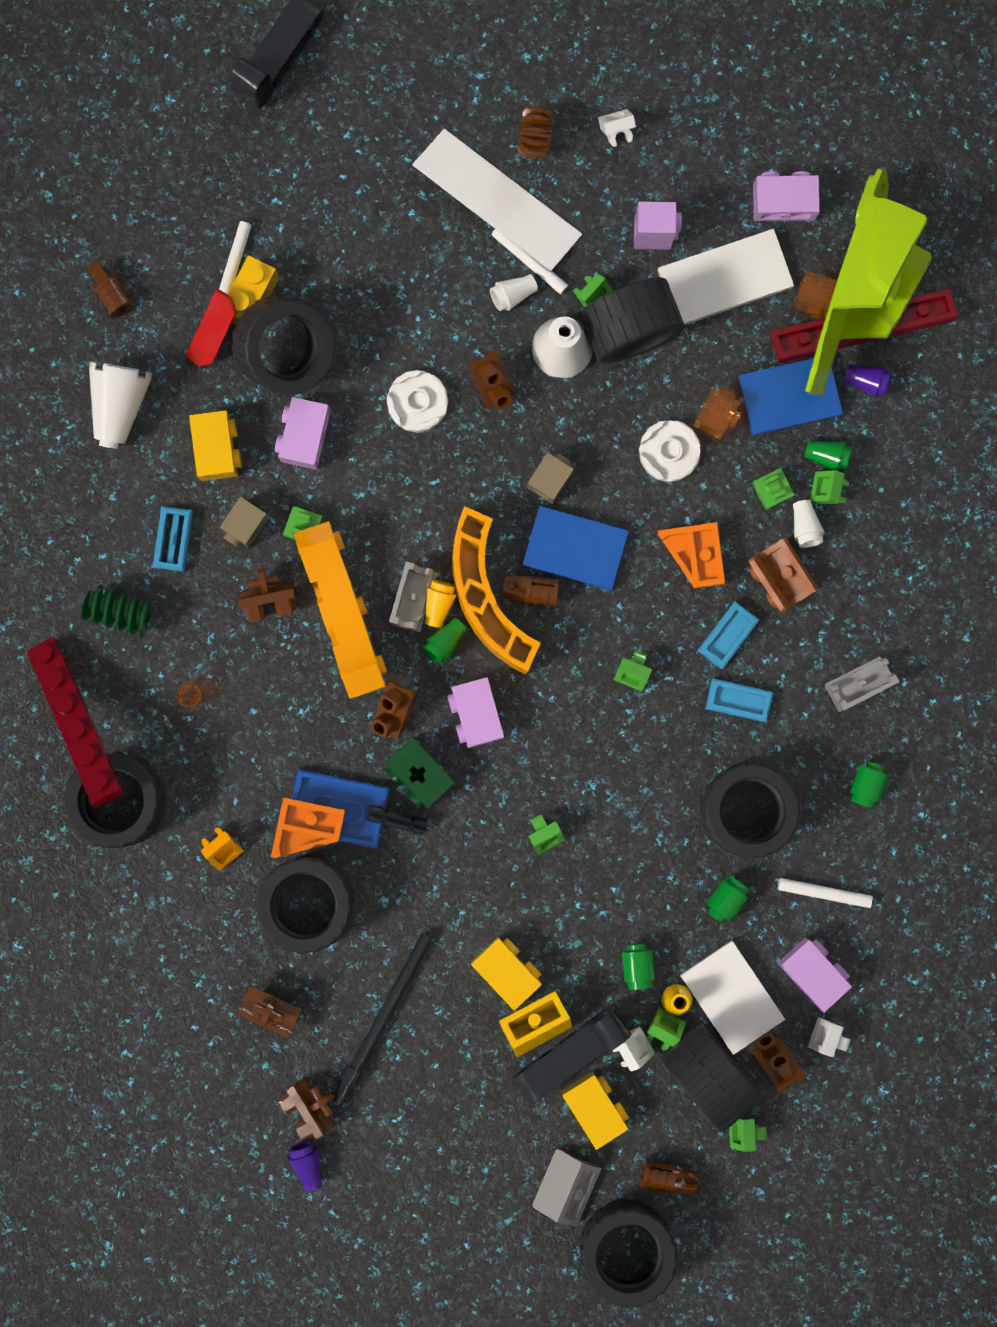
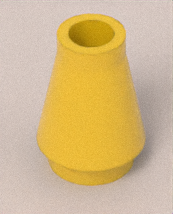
(439, 601)
(673, 992)

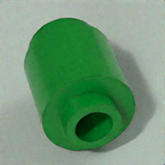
(869, 785)
(727, 900)
(638, 966)

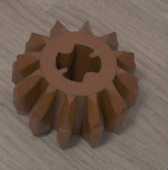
(535, 132)

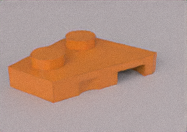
(697, 553)
(306, 827)

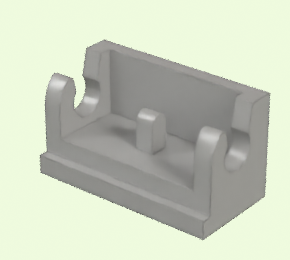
(411, 597)
(861, 683)

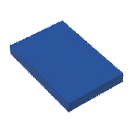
(778, 398)
(575, 548)
(345, 795)

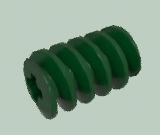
(116, 611)

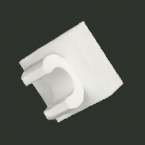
(616, 123)
(827, 1038)
(635, 1050)

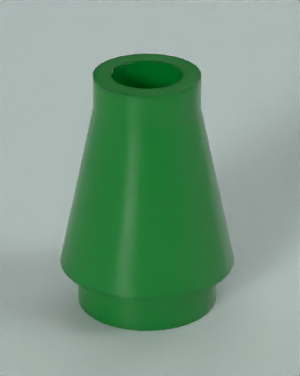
(829, 454)
(444, 642)

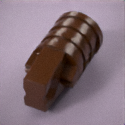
(110, 291)
(531, 590)
(668, 1178)

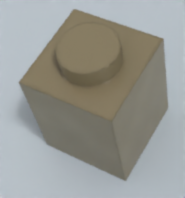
(550, 477)
(243, 523)

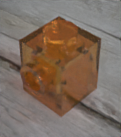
(815, 294)
(718, 413)

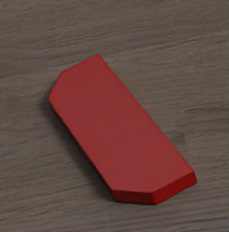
(212, 329)

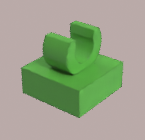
(594, 289)
(828, 487)
(773, 489)
(300, 520)
(633, 672)
(545, 836)
(665, 1028)
(744, 1134)

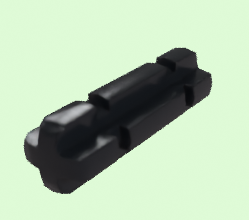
(396, 819)

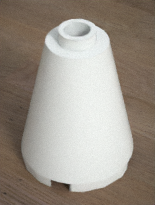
(562, 347)
(115, 401)

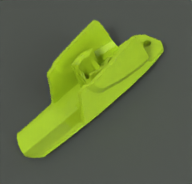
(875, 277)

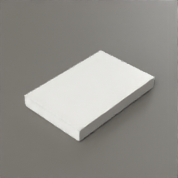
(732, 997)

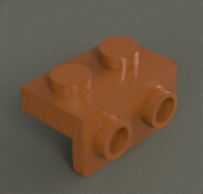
(782, 575)

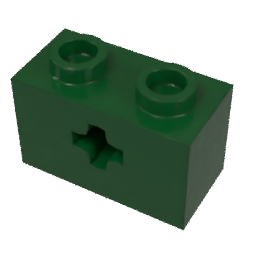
(411, 756)

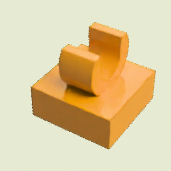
(221, 849)

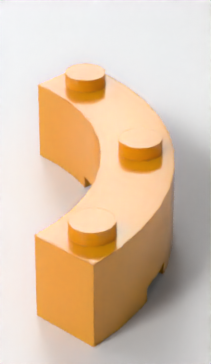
(477, 598)
(340, 609)

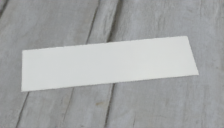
(497, 199)

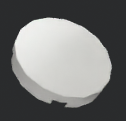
(417, 401)
(669, 451)

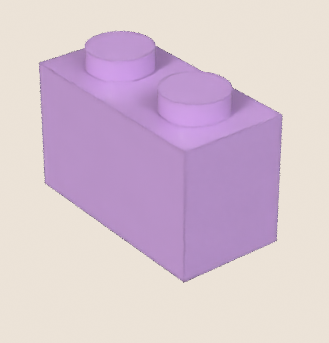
(786, 197)
(656, 225)
(303, 433)
(476, 712)
(815, 974)

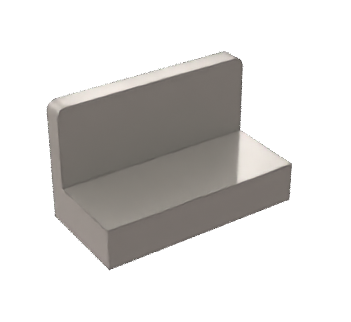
(566, 1188)

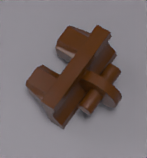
(492, 381)
(280, 594)
(393, 709)
(269, 1011)
(777, 1061)
(312, 1107)

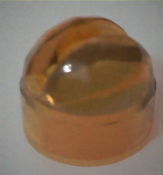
(194, 699)

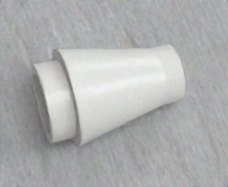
(511, 292)
(807, 527)

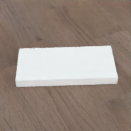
(728, 276)

